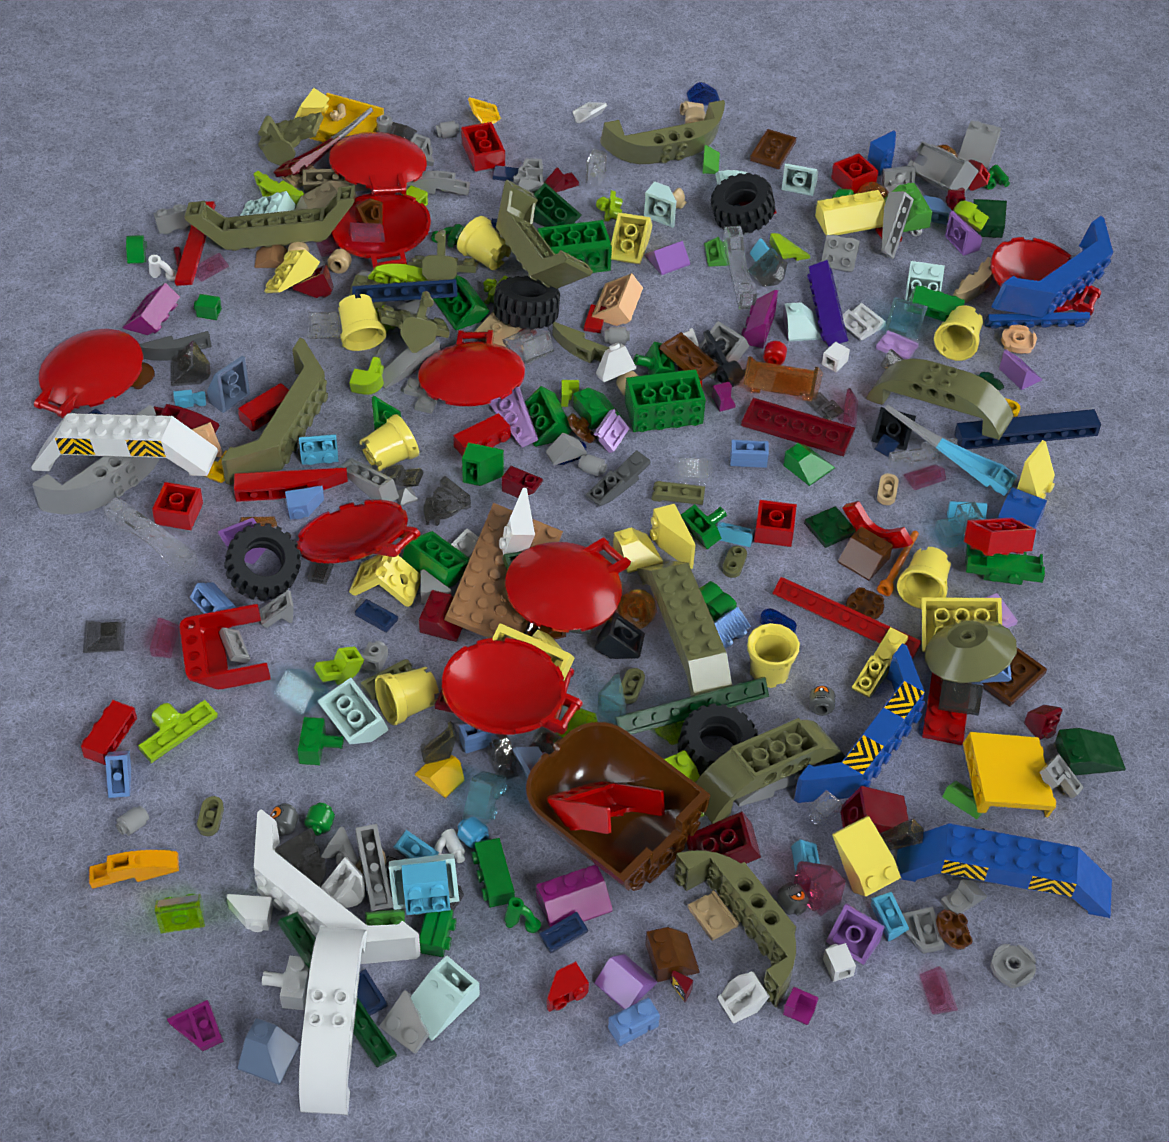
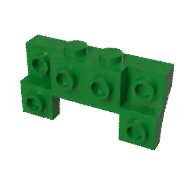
(1005, 568)

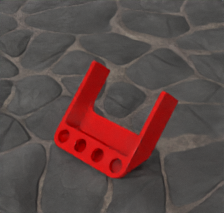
(206, 654)
(595, 803)

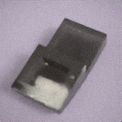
(825, 408)
(404, 477)

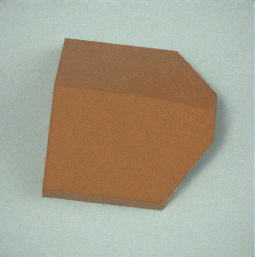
(270, 256)

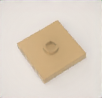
(500, 329)

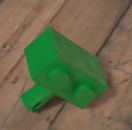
(655, 360)
(703, 526)
(314, 739)

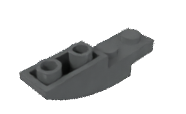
(167, 348)
(620, 480)

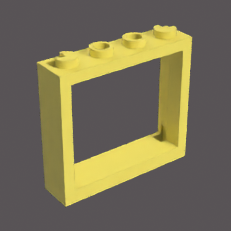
(567, 658)

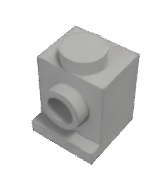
(376, 654)

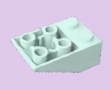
(275, 203)
(924, 275)
(444, 995)

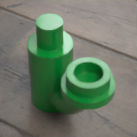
(999, 175)
(454, 233)
(513, 912)

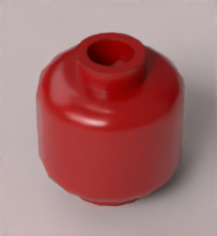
(775, 353)

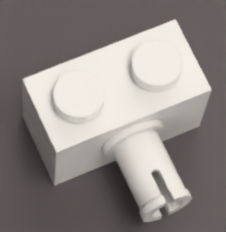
(292, 983)

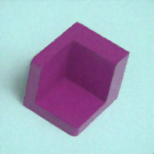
(722, 396)
(800, 1006)

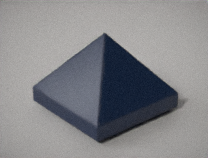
(886, 445)

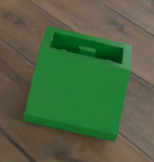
(482, 464)

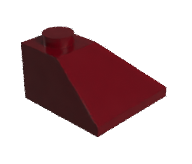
(317, 284)

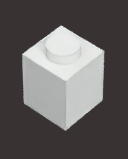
(835, 356)
(839, 962)

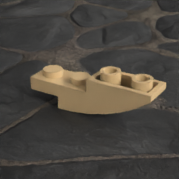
(975, 284)

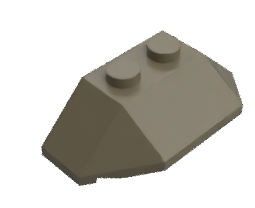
(320, 196)

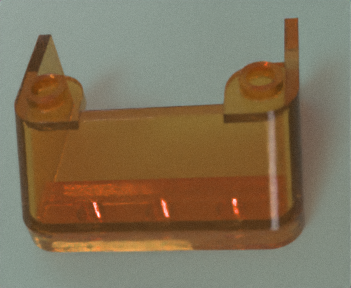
(782, 379)

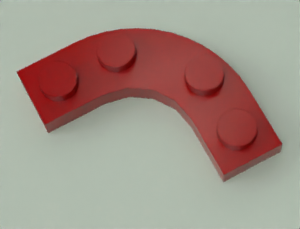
(858, 517)

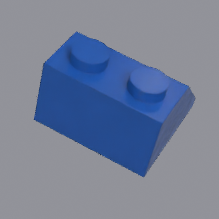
(882, 152)

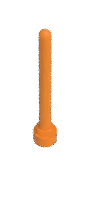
(887, 586)

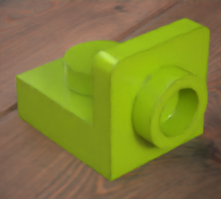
(568, 387)

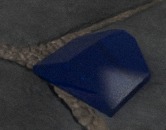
(702, 94)

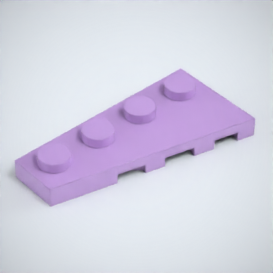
(516, 414)

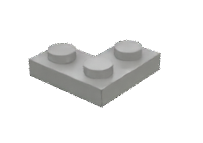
(424, 402)
(1057, 773)

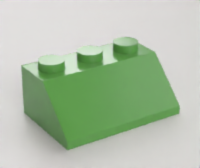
(920, 212)

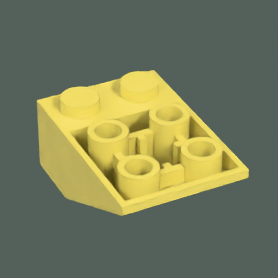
(295, 268)

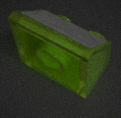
(180, 913)

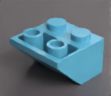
(318, 449)
(425, 887)

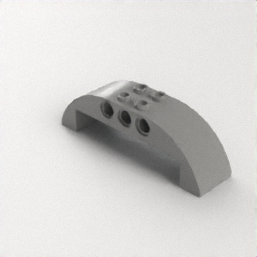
(96, 484)

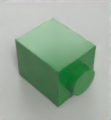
(207, 307)

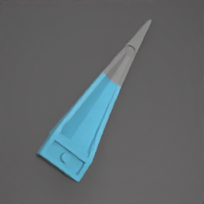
(981, 468)

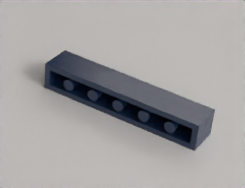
(407, 290)

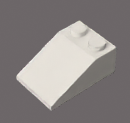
(519, 530)

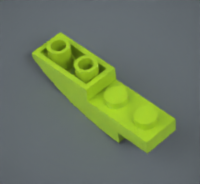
(269, 187)
(396, 274)

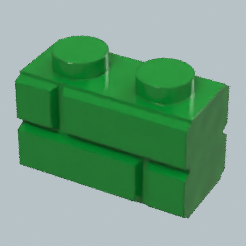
(435, 933)

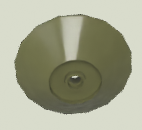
(971, 651)

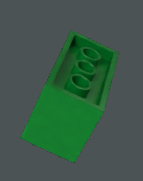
(583, 241)
(664, 400)

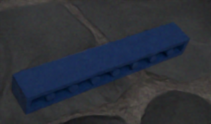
(1032, 429)

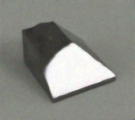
(189, 366)
(104, 635)

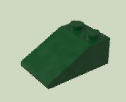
(553, 209)
(1088, 751)

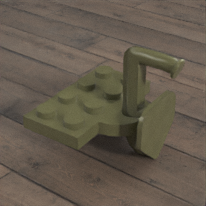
(281, 138)
(441, 266)
(415, 329)

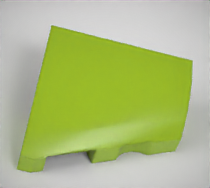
(786, 248)

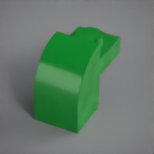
(136, 249)

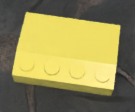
(946, 611)

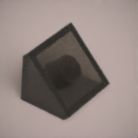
(960, 697)

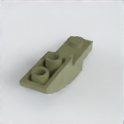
(576, 344)

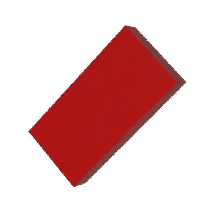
(594, 324)

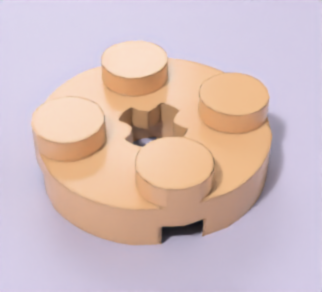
(1024, 345)

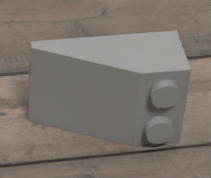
(980, 142)
(735, 344)

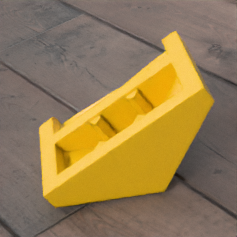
(484, 111)
(442, 775)

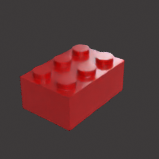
(483, 146)
(999, 536)

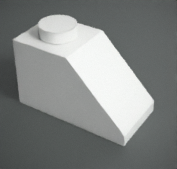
(252, 911)

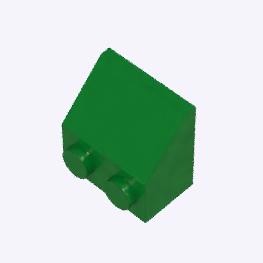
(592, 406)

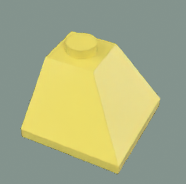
(314, 103)
(637, 548)

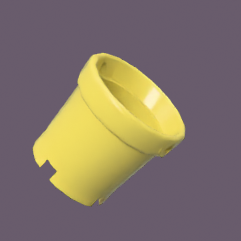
(483, 243)
(360, 324)
(959, 334)
(390, 444)
(924, 577)
(772, 652)
(405, 694)

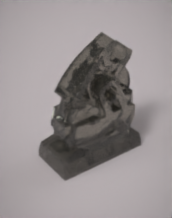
(445, 502)
(502, 756)
(304, 856)

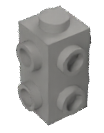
(171, 219)

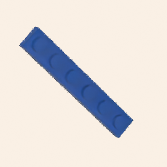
(1061, 319)

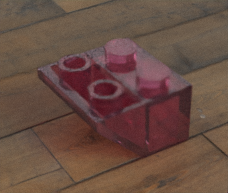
(821, 884)

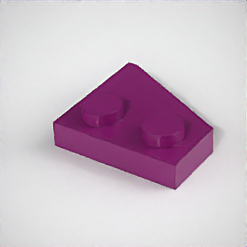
(198, 1026)

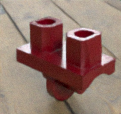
(955, 197)

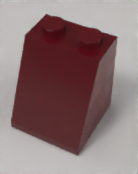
(882, 807)

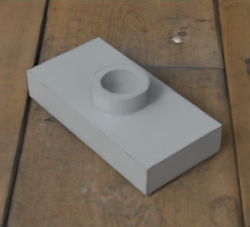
(234, 645)

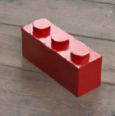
(262, 408)
(485, 433)
(108, 731)

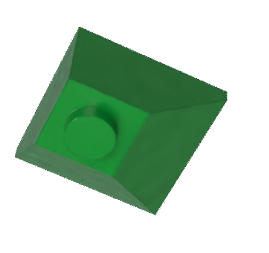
(806, 463)

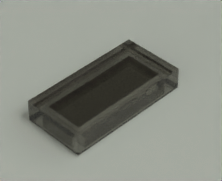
(320, 573)

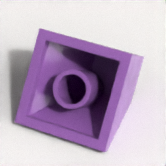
(962, 235)

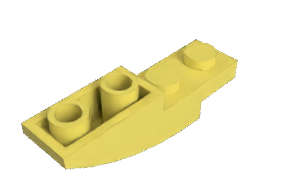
(879, 664)

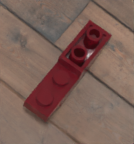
(187, 417)

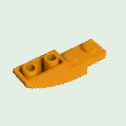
(133, 864)

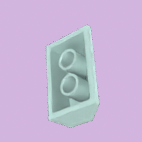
(353, 713)
(396, 879)

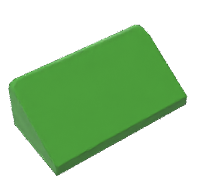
(710, 160)
(715, 252)
(962, 798)

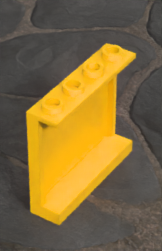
(353, 110)
(1007, 772)

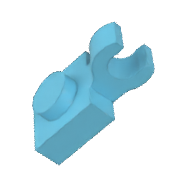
(187, 398)

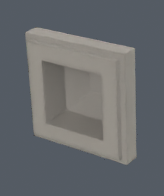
(406, 496)

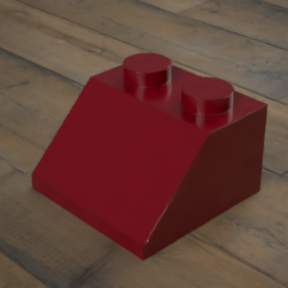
(433, 617)

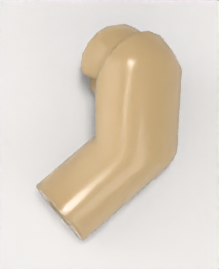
(336, 116)

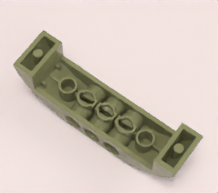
(664, 143)
(946, 388)

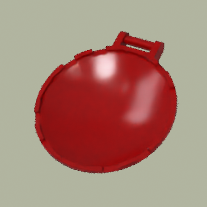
(378, 161)
(403, 223)
(1035, 261)
(88, 370)
(471, 371)
(356, 533)
(566, 584)
(507, 688)

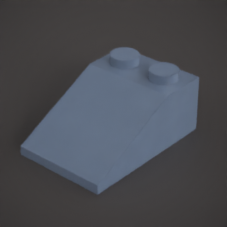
(229, 385)

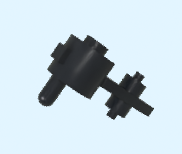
(728, 371)

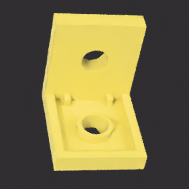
(387, 572)

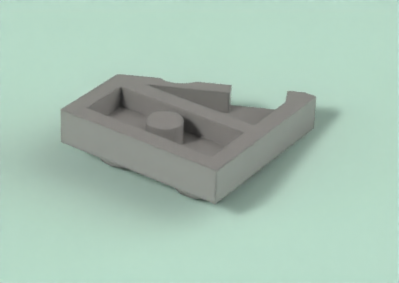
(424, 143)
(923, 930)
(405, 1023)

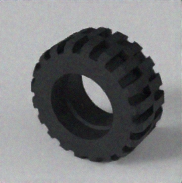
(739, 189)
(526, 303)
(267, 538)
(713, 721)

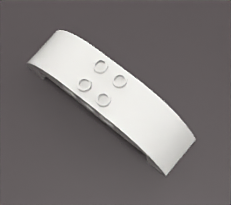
(330, 1020)

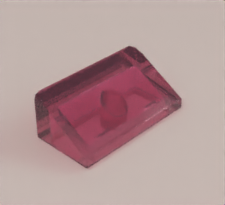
(366, 232)
(327, 246)
(211, 267)
(850, 408)
(926, 476)
(164, 638)
(938, 991)

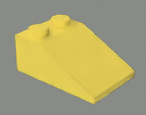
(630, 238)
(1037, 473)
(672, 534)
(865, 857)

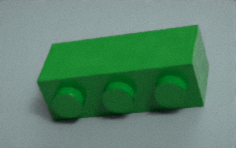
(938, 303)
(493, 872)

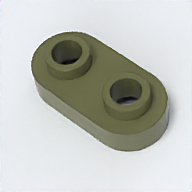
(735, 557)
(632, 687)
(210, 817)

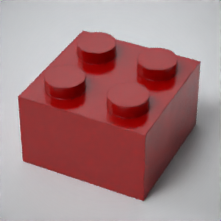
(853, 172)
(177, 506)
(775, 523)

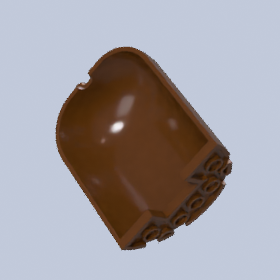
(639, 843)

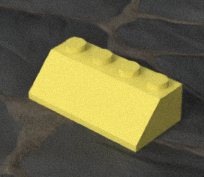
(851, 213)

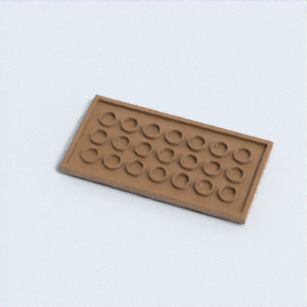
(482, 594)

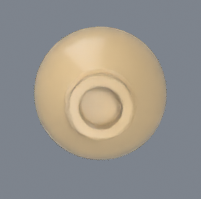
(680, 198)

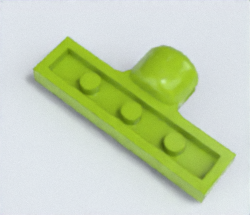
(175, 728)

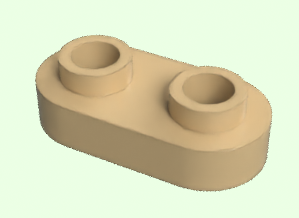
(887, 489)

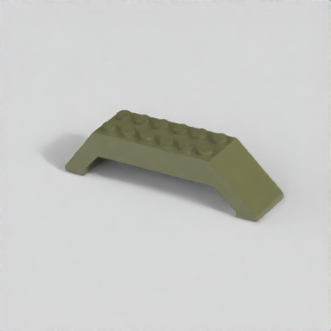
(271, 228)
(538, 259)
(288, 423)
(689, 625)

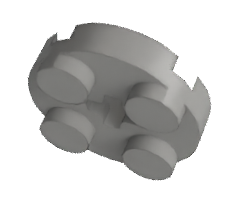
(1009, 976)

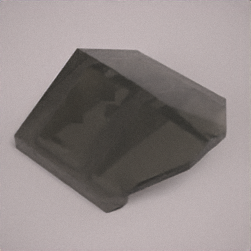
(769, 268)
(440, 747)

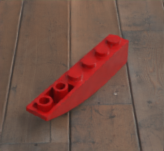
(273, 485)

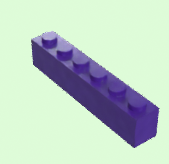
(827, 303)

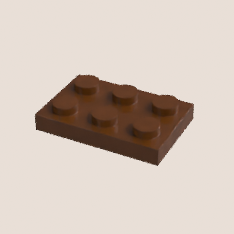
(773, 149)
(688, 356)
(1024, 674)

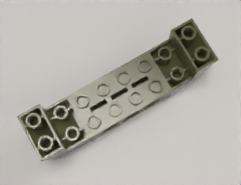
(765, 761)
(749, 905)

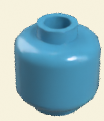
(472, 831)

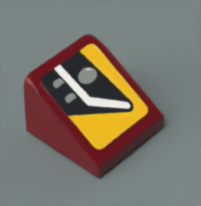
(682, 984)

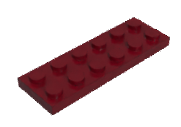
(798, 426)

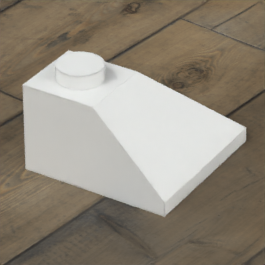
(615, 362)

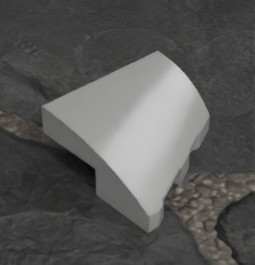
(531, 170)

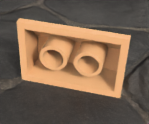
(620, 300)

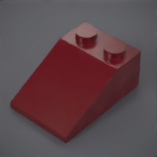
(729, 837)

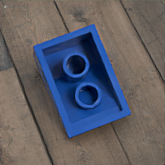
(1023, 507)

